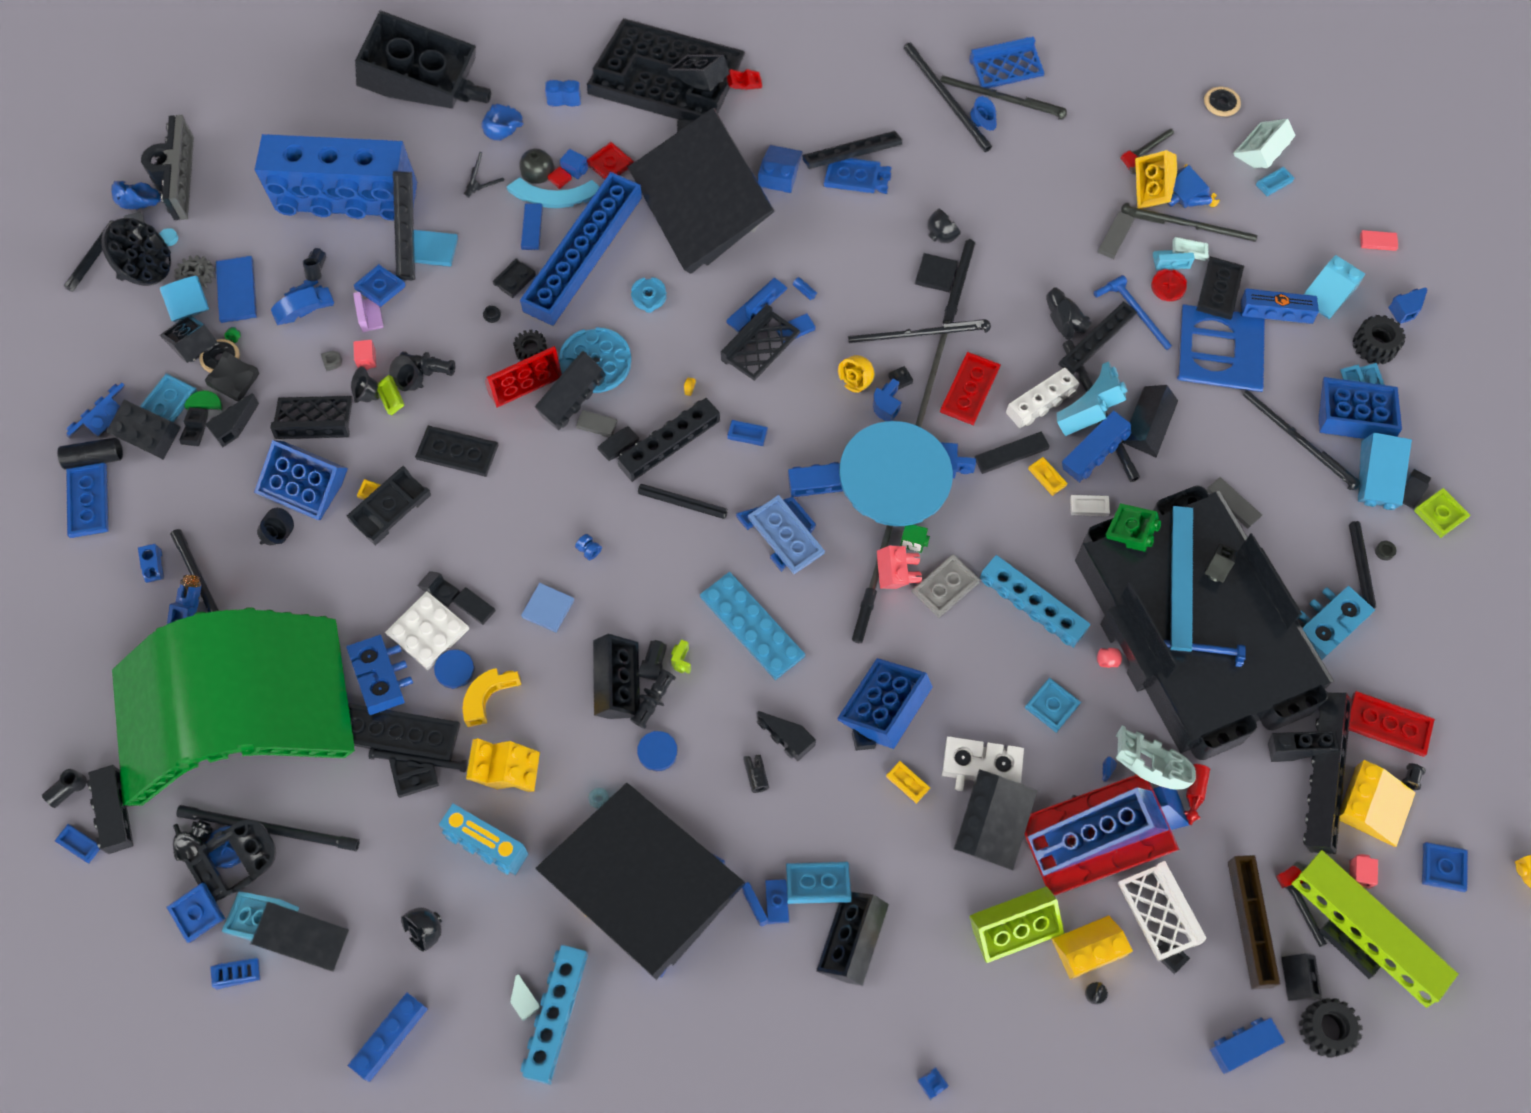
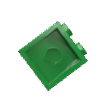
(1134, 527)

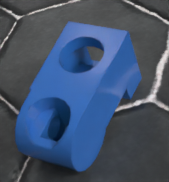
(151, 563)

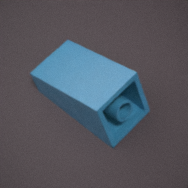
(1383, 470)

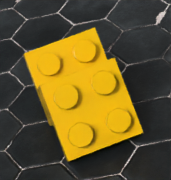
(503, 765)

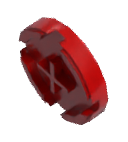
(1169, 285)

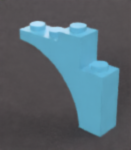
(1094, 403)

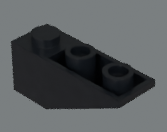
(231, 422)
(790, 735)
(1301, 745)

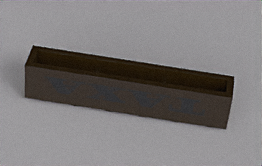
(1253, 922)

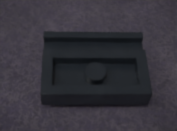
(514, 278)

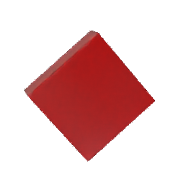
(559, 177)

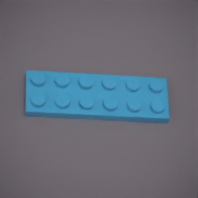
(752, 625)

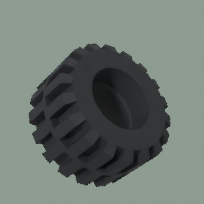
(1387, 331)
(1347, 1025)

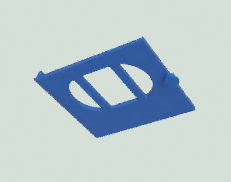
(1248, 359)

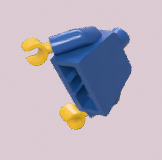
(1191, 190)

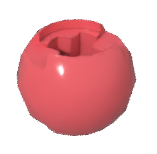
(1109, 657)

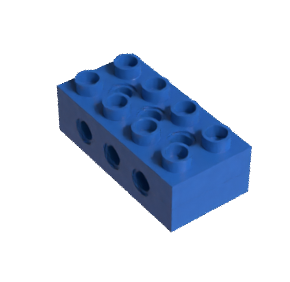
(331, 174)

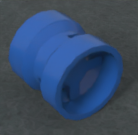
(588, 547)

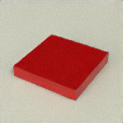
(609, 160)

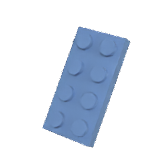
(786, 534)

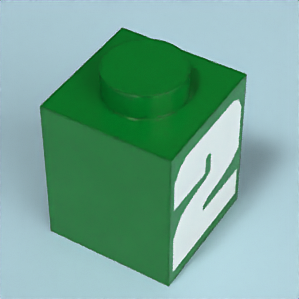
(915, 538)

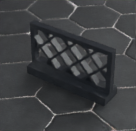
(747, 335)
(311, 428)

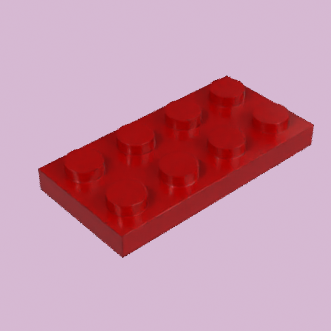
(970, 388)
(1390, 724)

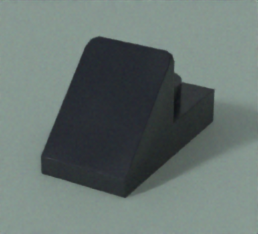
(1415, 488)
(439, 588)

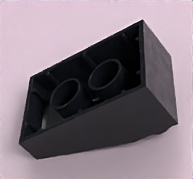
(413, 62)

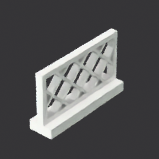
(1175, 900)

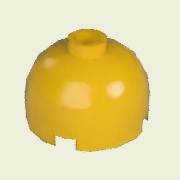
(856, 373)

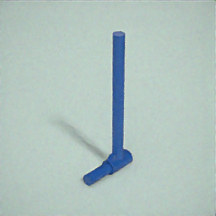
(1119, 285)

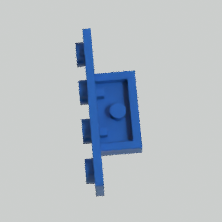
(753, 306)
(100, 416)

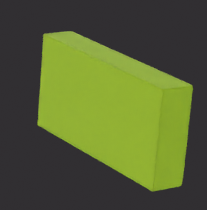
(390, 395)

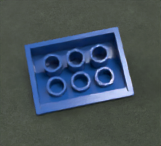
(1358, 409)
(299, 479)
(886, 702)

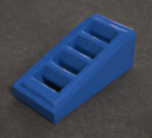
(225, 967)

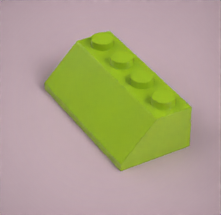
(1017, 924)

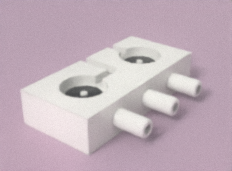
(966, 757)

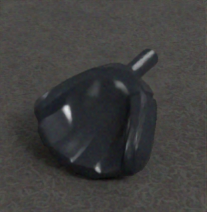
(185, 844)

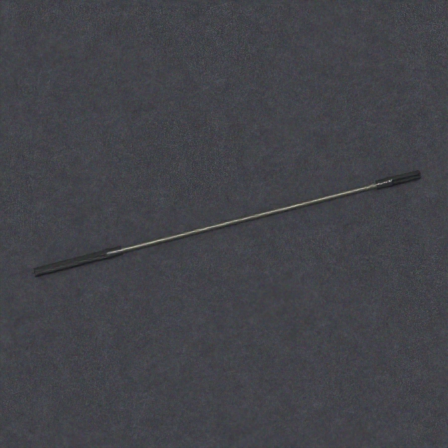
(867, 603)

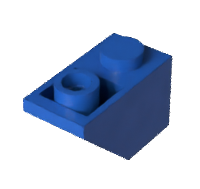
(1408, 306)

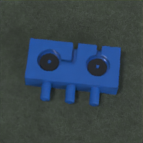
(377, 674)

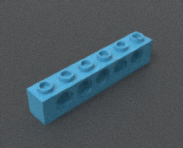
(1031, 591)
(544, 1071)

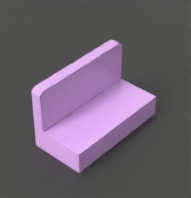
(368, 313)

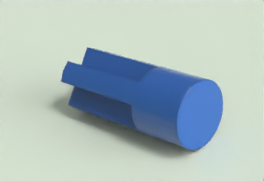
(804, 288)

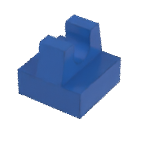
(933, 1083)

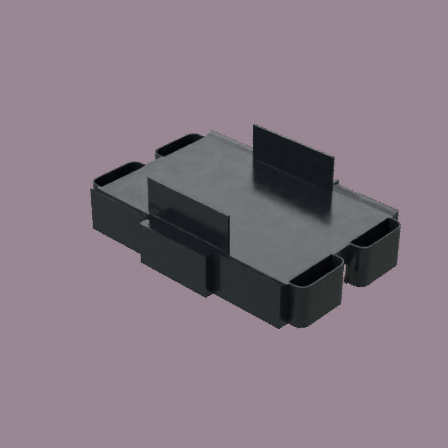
(1198, 691)

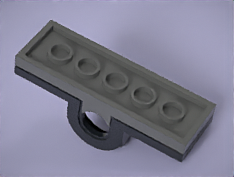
(173, 168)

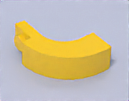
(480, 691)

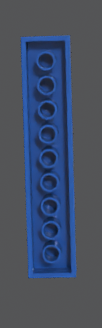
(581, 249)

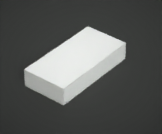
(1089, 505)

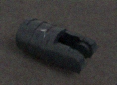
(756, 776)

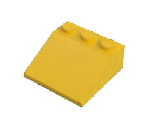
(1376, 803)

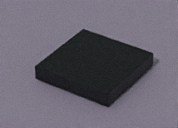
(936, 272)

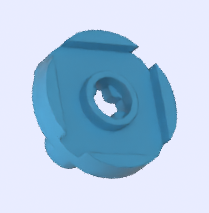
(652, 302)

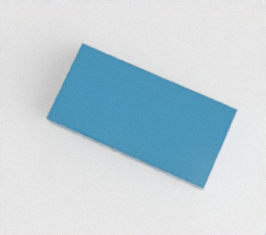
(1275, 181)

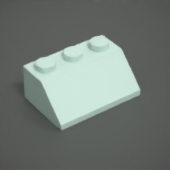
(1265, 143)

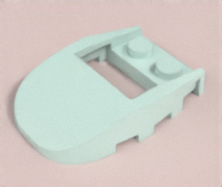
(1168, 767)

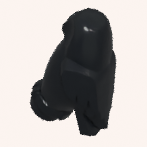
(1066, 314)

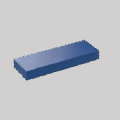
(531, 226)

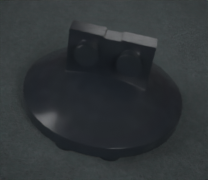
(136, 252)

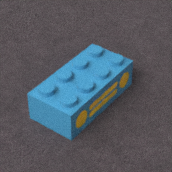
(483, 839)

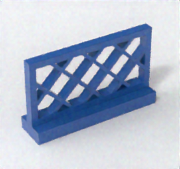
(1000, 51)

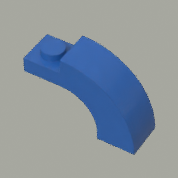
(300, 302)

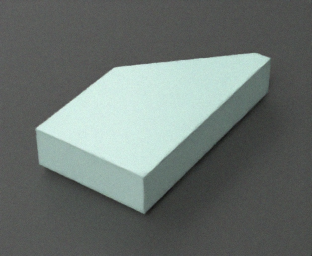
(523, 1000)

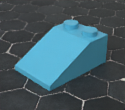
(1335, 285)
(247, 913)

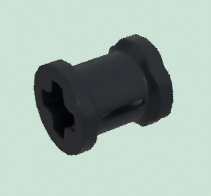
(1414, 776)

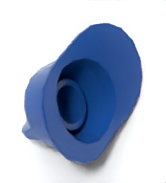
(984, 113)

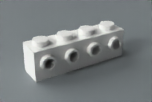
(1042, 398)

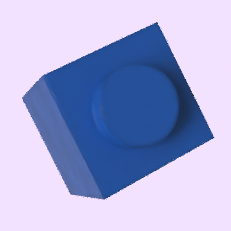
(574, 163)

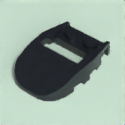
(252, 847)

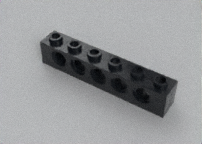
(666, 447)

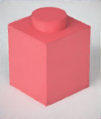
(365, 354)
(1364, 870)

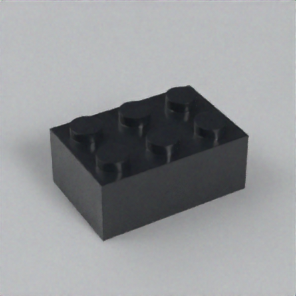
(143, 429)

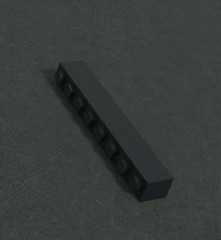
(1328, 777)

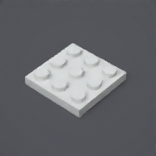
(427, 630)

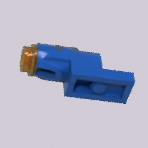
(186, 599)

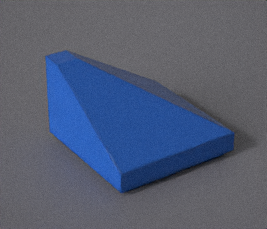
(1109, 766)

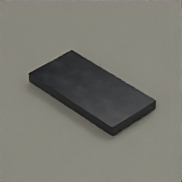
(1220, 288)
(456, 451)
(299, 936)

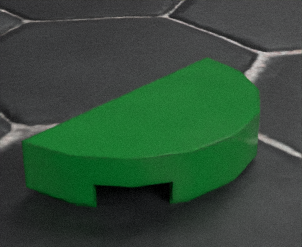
(203, 400)

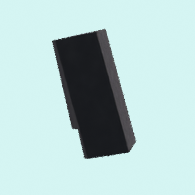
(1151, 419)

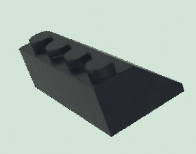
(570, 391)
(616, 677)
(853, 938)

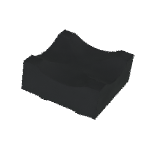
(232, 377)

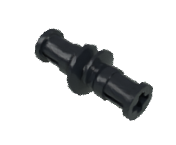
(430, 365)
(652, 698)

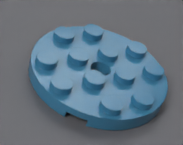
(607, 346)

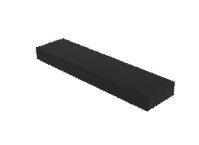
(1012, 452)

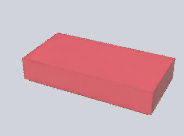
(1379, 240)

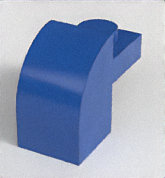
(884, 403)
(959, 464)

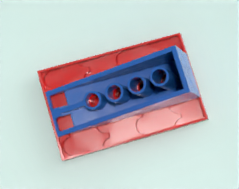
(1098, 834)

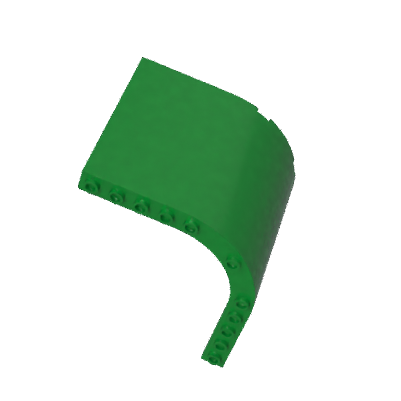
(228, 688)

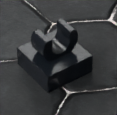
(901, 375)

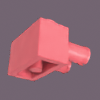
(893, 567)

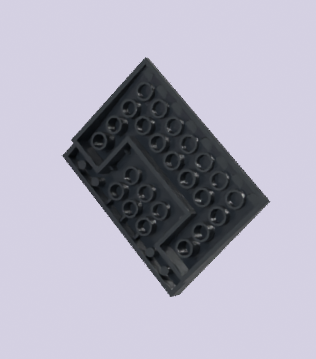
(636, 73)
(701, 191)
(641, 879)

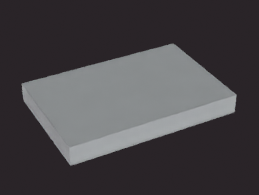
(945, 586)

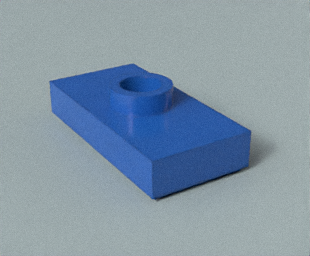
(777, 901)

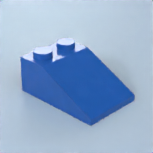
(779, 168)

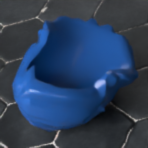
(501, 122)
(134, 196)

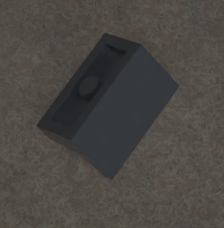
(1301, 977)

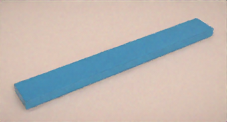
(1181, 579)

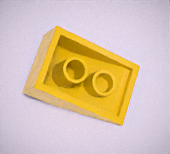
(1155, 178)

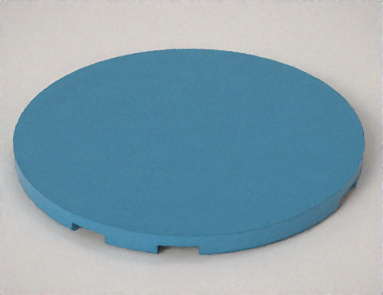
(895, 473)

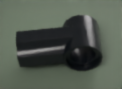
(472, 92)
(314, 264)
(653, 661)
(64, 788)

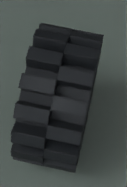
(528, 338)

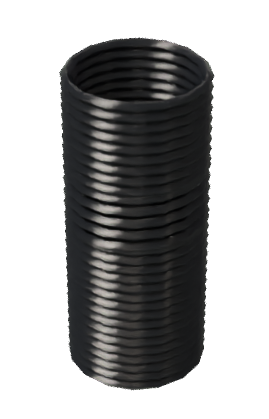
(93, 452)

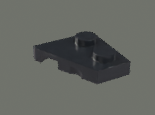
(412, 777)

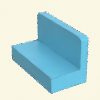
(1171, 261)

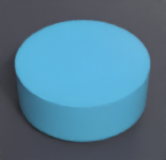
(169, 236)

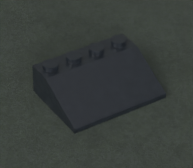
(995, 819)

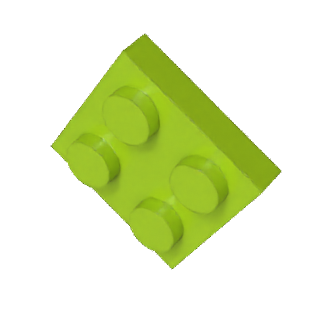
(1442, 513)

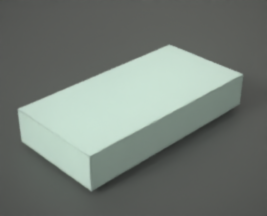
(1189, 246)

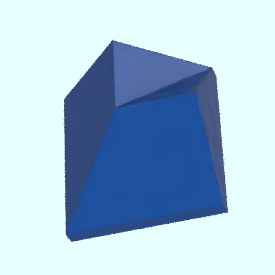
(1171, 807)

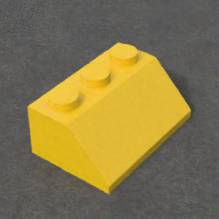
(1091, 946)

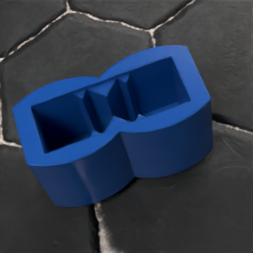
(563, 93)

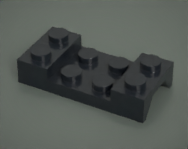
(388, 505)

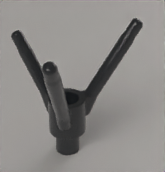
(473, 185)

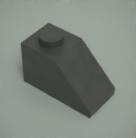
(1221, 563)

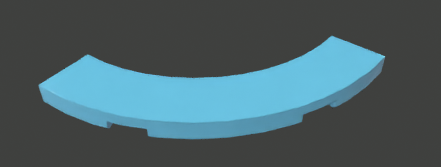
(552, 198)

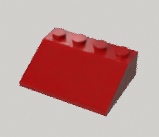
(524, 377)

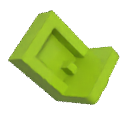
(679, 653)

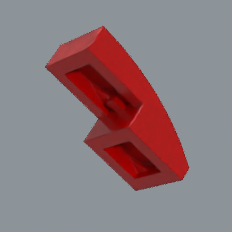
(744, 80)

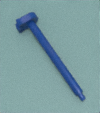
(1239, 652)

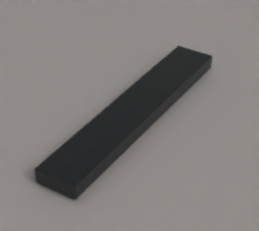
(852, 149)
(404, 225)
(1097, 338)

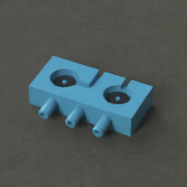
(1335, 620)

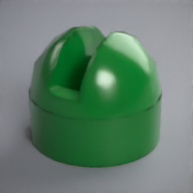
(232, 334)

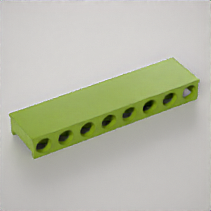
(1377, 927)

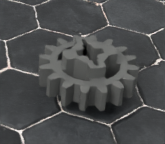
(195, 267)

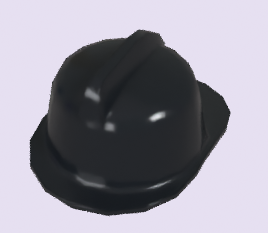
(406, 374)
(363, 386)
(275, 527)

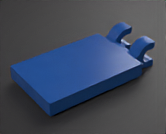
(858, 176)

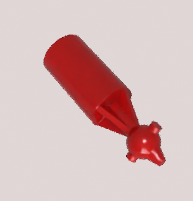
(1197, 792)

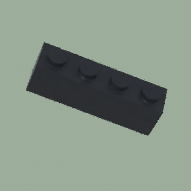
(110, 814)

